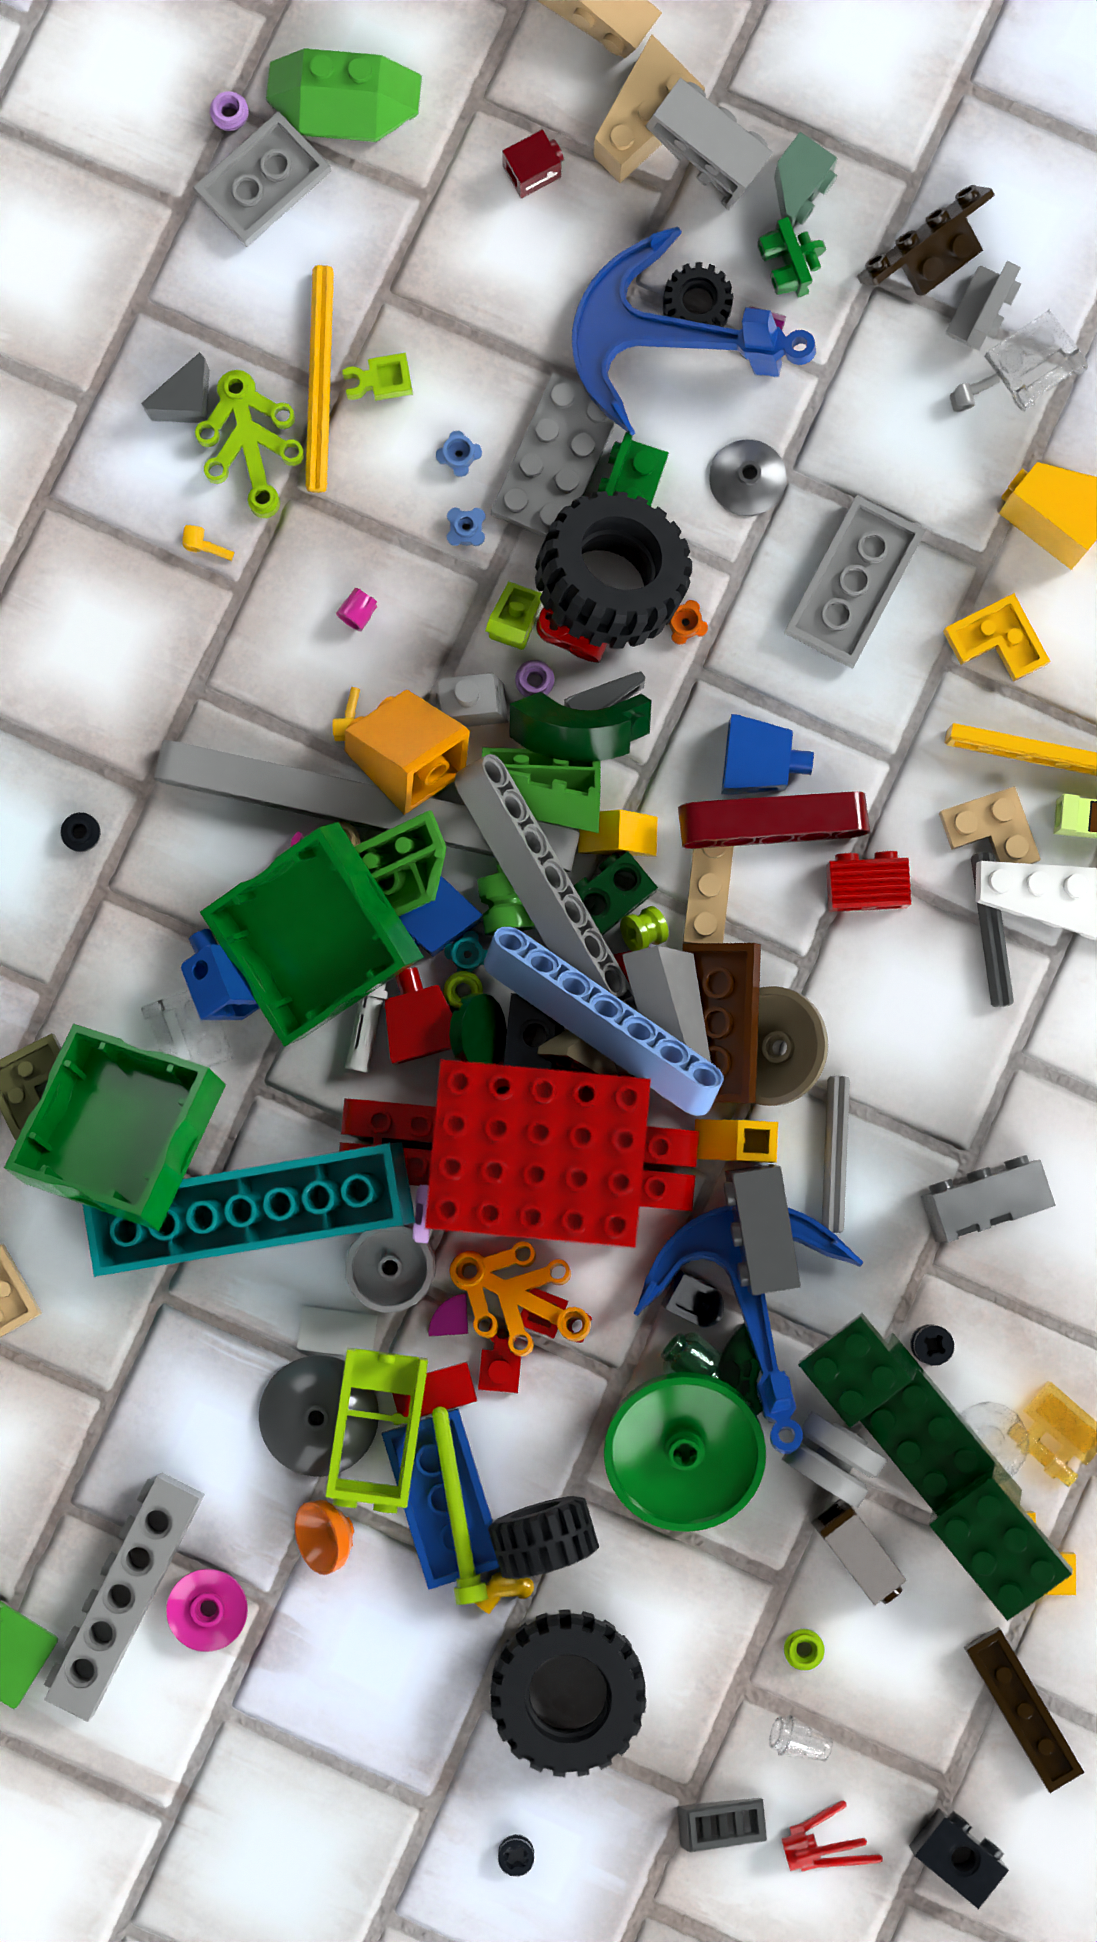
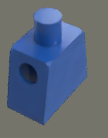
(760, 757)
(441, 920)
(216, 982)

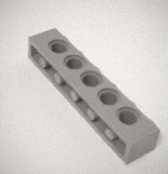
(81, 1694)

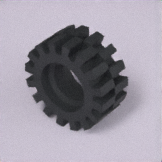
(704, 279)

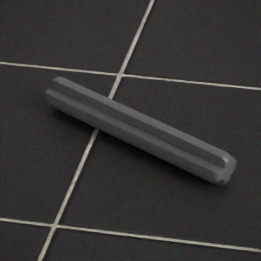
(994, 946)

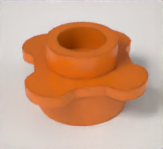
(696, 626)

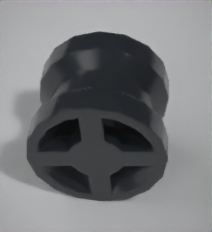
(925, 1341)

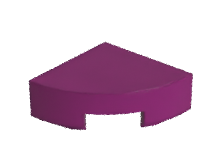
(450, 1317)

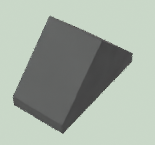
(183, 395)

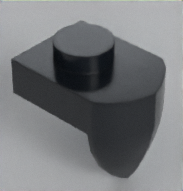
(694, 1300)

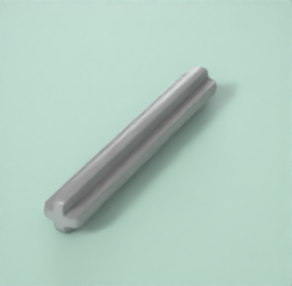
(835, 1153)

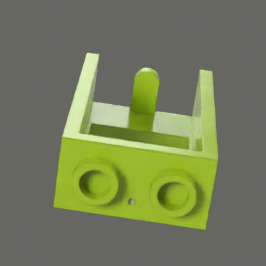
(387, 1374)

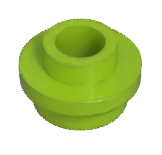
(457, 978)
(810, 1660)

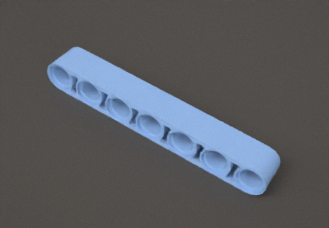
(603, 1020)

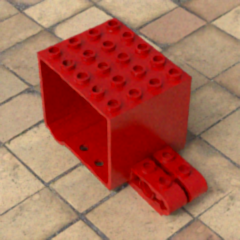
(539, 1162)

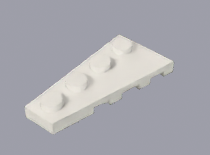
(1042, 892)

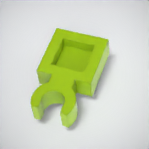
(387, 378)

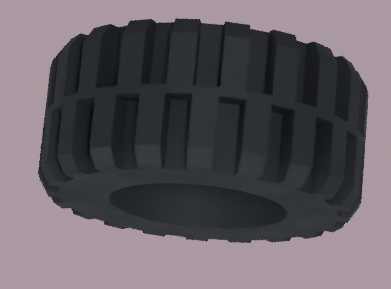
(626, 529)
(568, 1748)

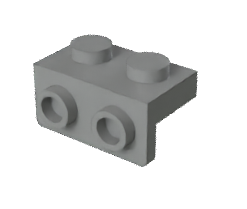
(981, 303)

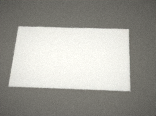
(335, 1330)

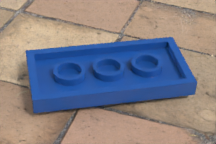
(427, 1502)

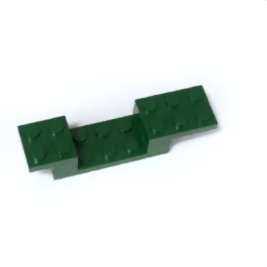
(944, 1460)

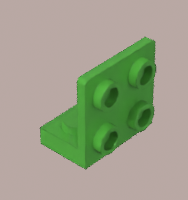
(22, 1654)

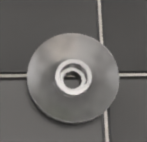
(744, 495)

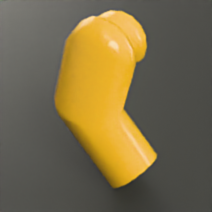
(505, 1587)

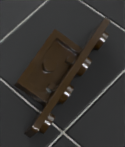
(935, 248)

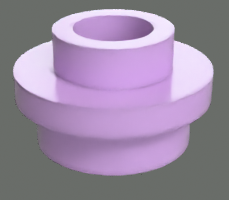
(226, 101)
(534, 667)

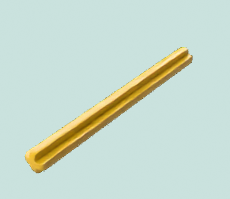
(319, 379)

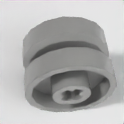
(383, 1291)
(834, 1459)

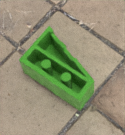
(555, 788)

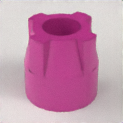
(357, 609)

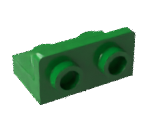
(635, 469)

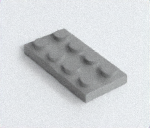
(554, 457)
(854, 581)

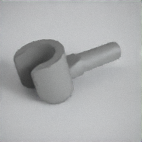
(963, 397)

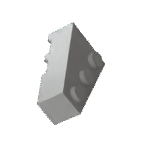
(709, 140)

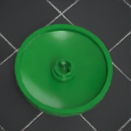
(684, 1451)

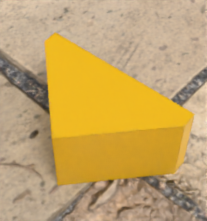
(620, 833)

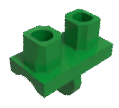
(783, 243)

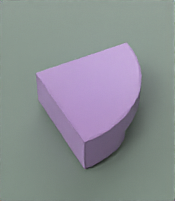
(420, 1233)

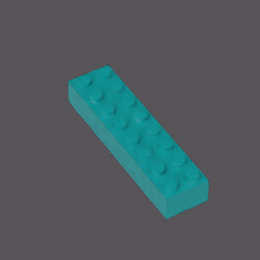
(261, 1210)

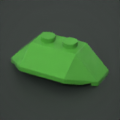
(343, 93)
(407, 862)

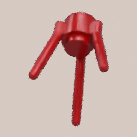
(805, 1854)

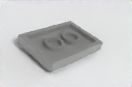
(262, 179)

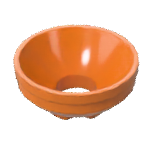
(323, 1536)

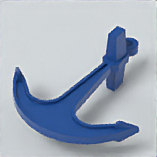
(609, 325)
(711, 1239)

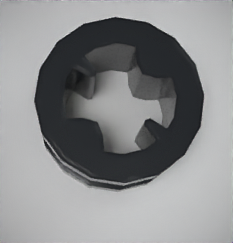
(518, 1868)

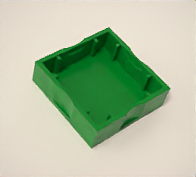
(311, 933)
(116, 1126)

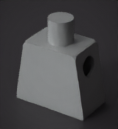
(471, 699)

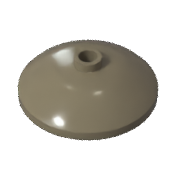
(792, 1019)

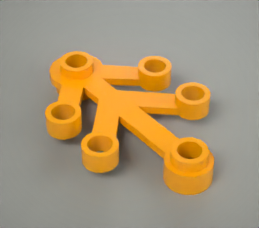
(514, 1293)

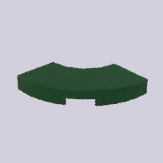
(740, 1367)

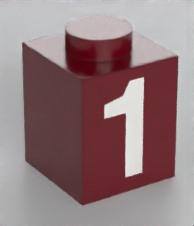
(532, 163)

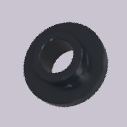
(89, 840)

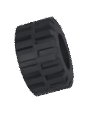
(543, 1537)

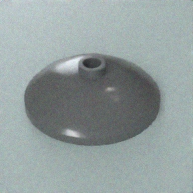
(285, 1411)

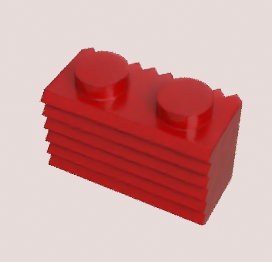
(868, 882)

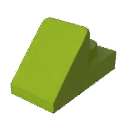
(514, 616)

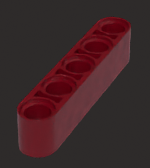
(773, 820)

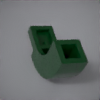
(578, 734)

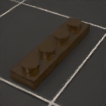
(1024, 1710)

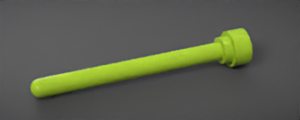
(469, 1585)

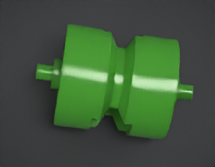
(503, 903)

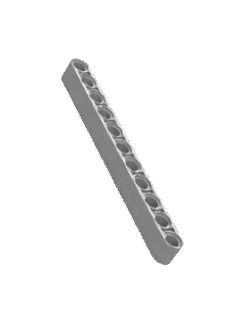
(327, 797)

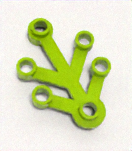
(248, 435)

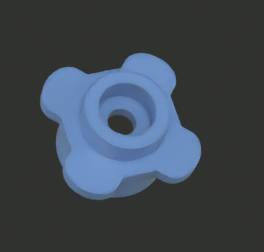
(455, 443)
(472, 536)

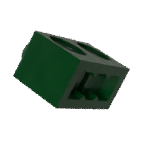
(617, 902)

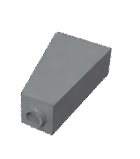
(669, 993)

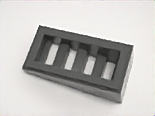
(608, 693)
(687, 1824)

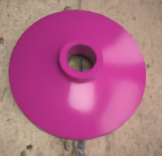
(195, 1627)

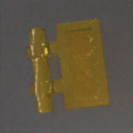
(1068, 1425)

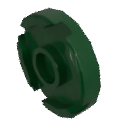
(478, 1030)

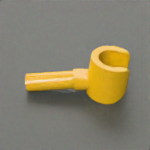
(194, 542)
(340, 724)

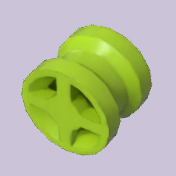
(644, 929)

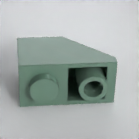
(801, 175)

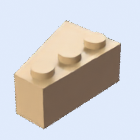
(614, 23)
(623, 138)

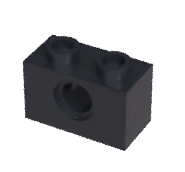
(522, 1016)
(973, 1878)

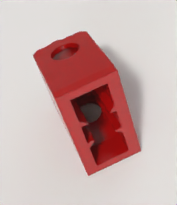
(416, 1019)

